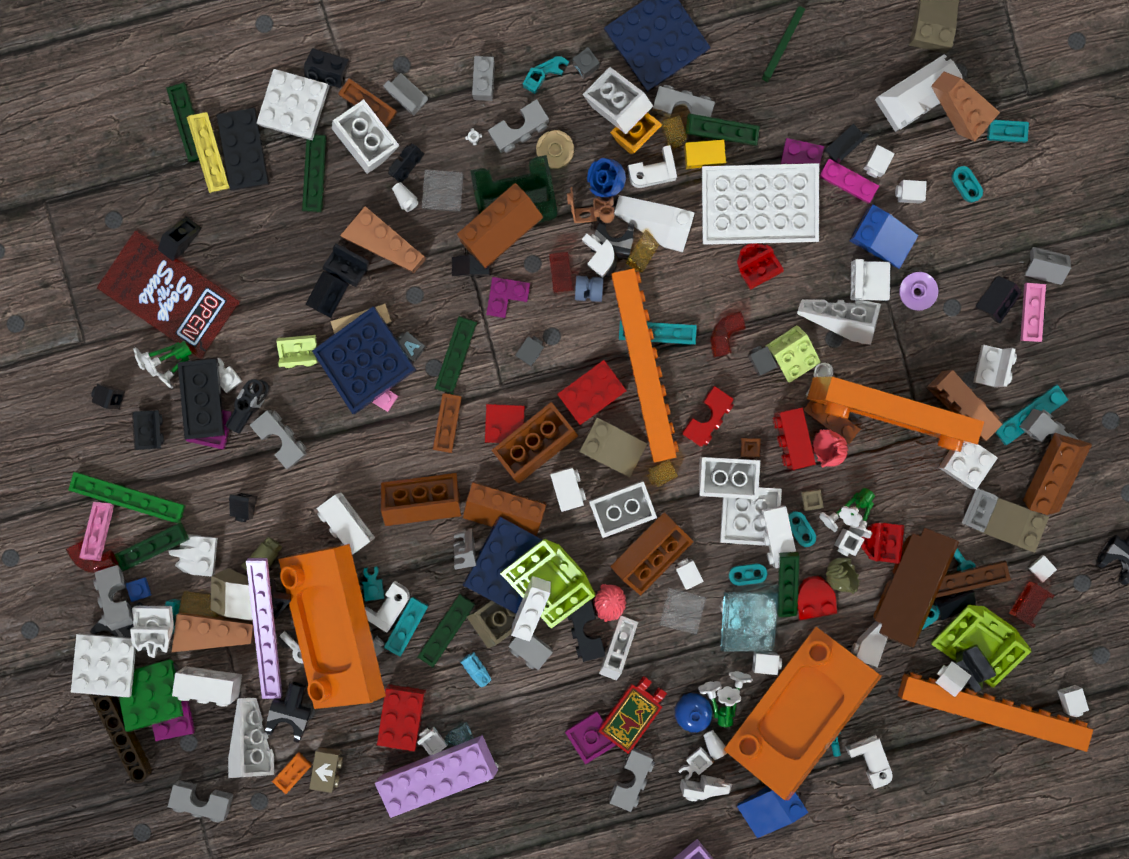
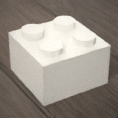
(969, 465)
(567, 488)

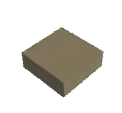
(812, 499)

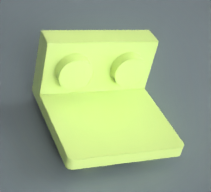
(794, 353)

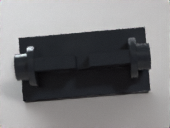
(401, 170)

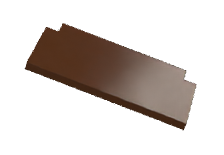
(914, 586)

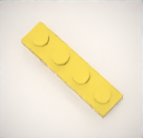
(208, 152)

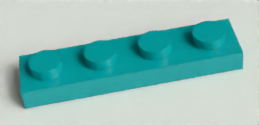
(668, 333)
(1048, 401)

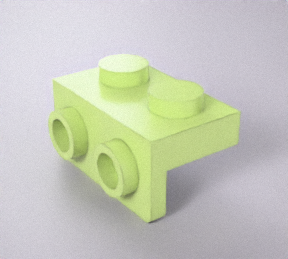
(297, 351)

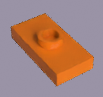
(292, 773)

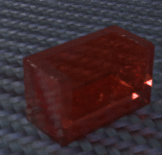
(560, 273)
(1030, 603)

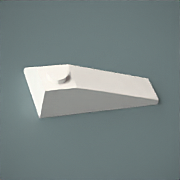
(665, 223)
(850, 320)
(249, 745)

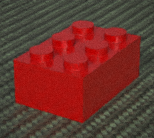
(591, 392)
(794, 438)
(401, 717)

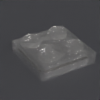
(442, 190)
(682, 611)

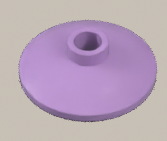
(927, 287)

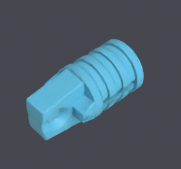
(476, 669)

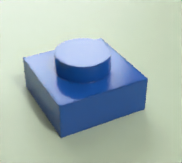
(138, 589)

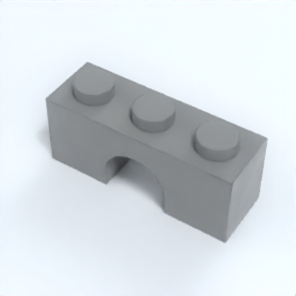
(668, 99)
(506, 138)
(1039, 425)
(291, 450)
(108, 583)
(626, 794)
(184, 799)

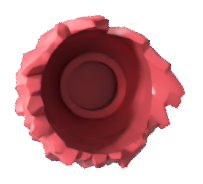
(829, 448)
(609, 602)

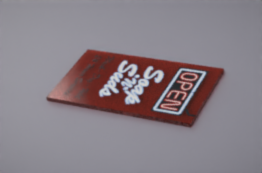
(168, 294)

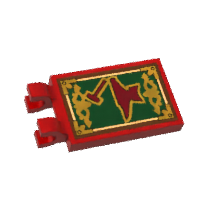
(632, 715)

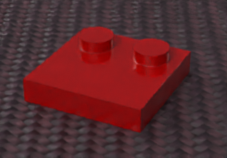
(502, 421)

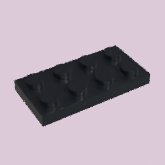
(242, 149)
(201, 399)

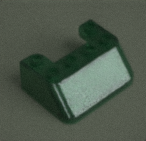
(536, 185)

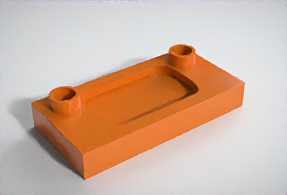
(849, 397)
(332, 627)
(802, 713)

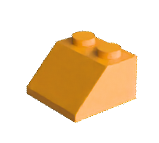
(637, 134)

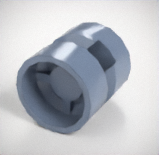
(589, 288)

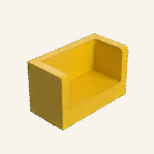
(704, 154)

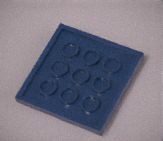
(656, 40)
(364, 360)
(500, 550)

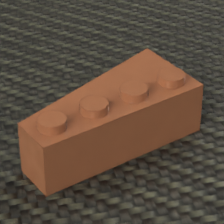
(964, 106)
(377, 237)
(961, 400)
(206, 632)

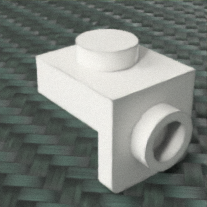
(431, 741)

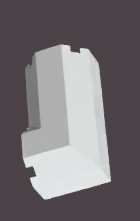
(914, 94)

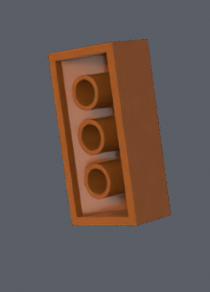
(500, 225)
(534, 443)
(1056, 474)
(420, 499)
(489, 503)
(651, 554)

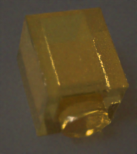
(673, 131)
(661, 473)

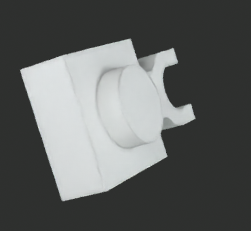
(228, 377)
(697, 762)

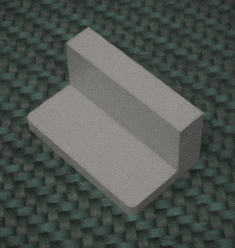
(406, 93)
(1048, 266)

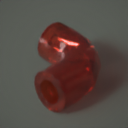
(722, 332)
(107, 559)

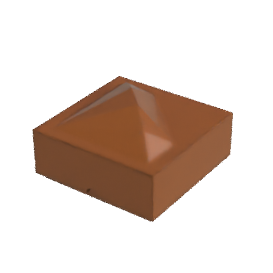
(750, 447)

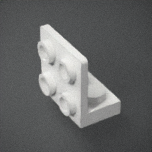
(870, 280)
(995, 366)

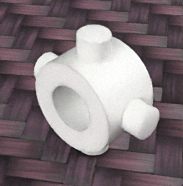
(473, 136)

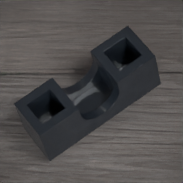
(589, 646)

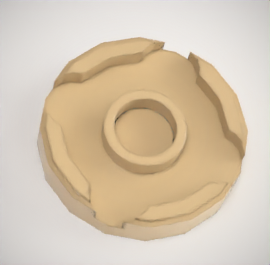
(557, 147)

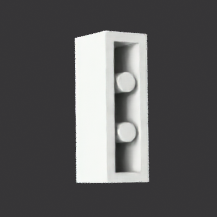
(778, 532)
(531, 608)

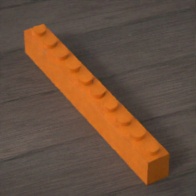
(643, 365)
(996, 712)

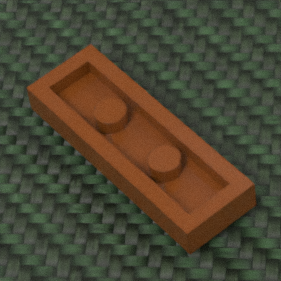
(355, 93)
(447, 423)
(836, 424)

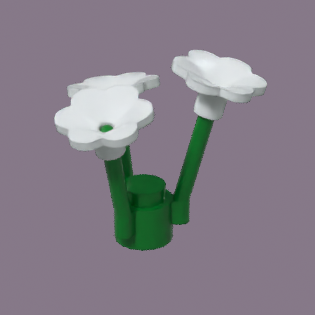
(179, 350)
(851, 516)
(726, 695)

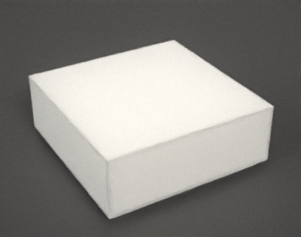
(1042, 568)

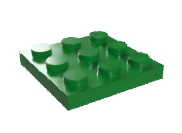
(151, 697)

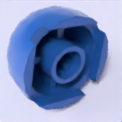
(606, 177)
(693, 712)

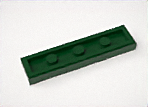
(783, 43)
(182, 108)
(722, 129)
(314, 174)
(455, 355)
(151, 547)
(788, 584)
(446, 630)

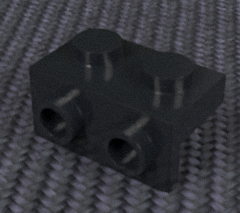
(325, 67)
(346, 265)
(147, 430)

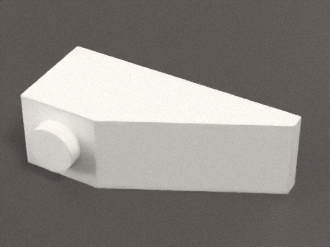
(870, 645)
(618, 648)

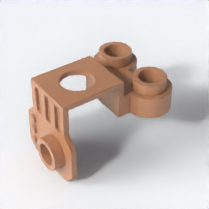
(602, 209)

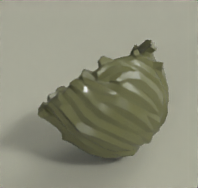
(842, 575)

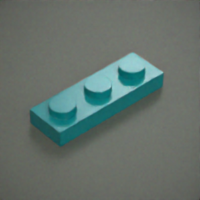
(406, 626)

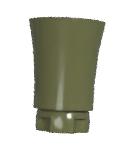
(267, 549)

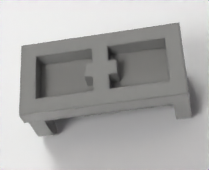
(980, 510)
(464, 550)

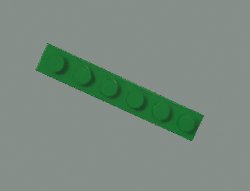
(126, 497)

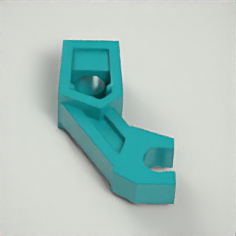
(543, 69)

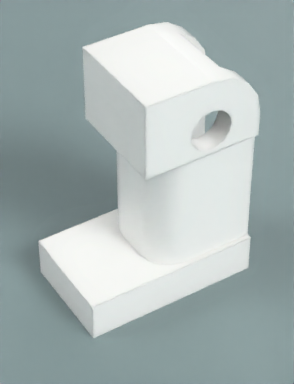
(654, 173)
(391, 607)
(875, 759)

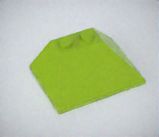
(551, 563)
(993, 635)

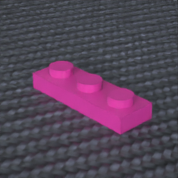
(848, 181)

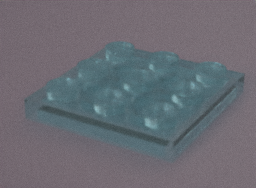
(749, 621)

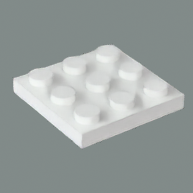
(293, 104)
(741, 517)
(103, 665)

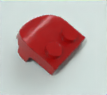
(758, 264)
(884, 542)
(815, 598)

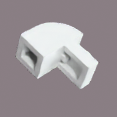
(604, 255)

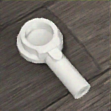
(822, 370)
(293, 645)

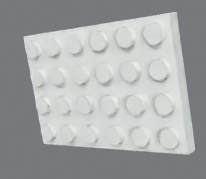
(760, 204)

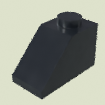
(178, 238)
(468, 267)
(107, 396)
(242, 506)

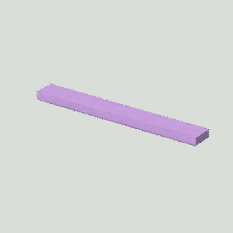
(264, 627)

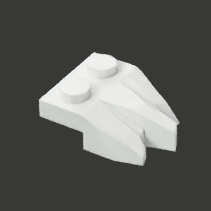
(196, 555)
(152, 628)
(704, 789)

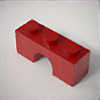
(719, 404)

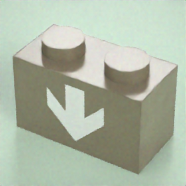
(325, 769)

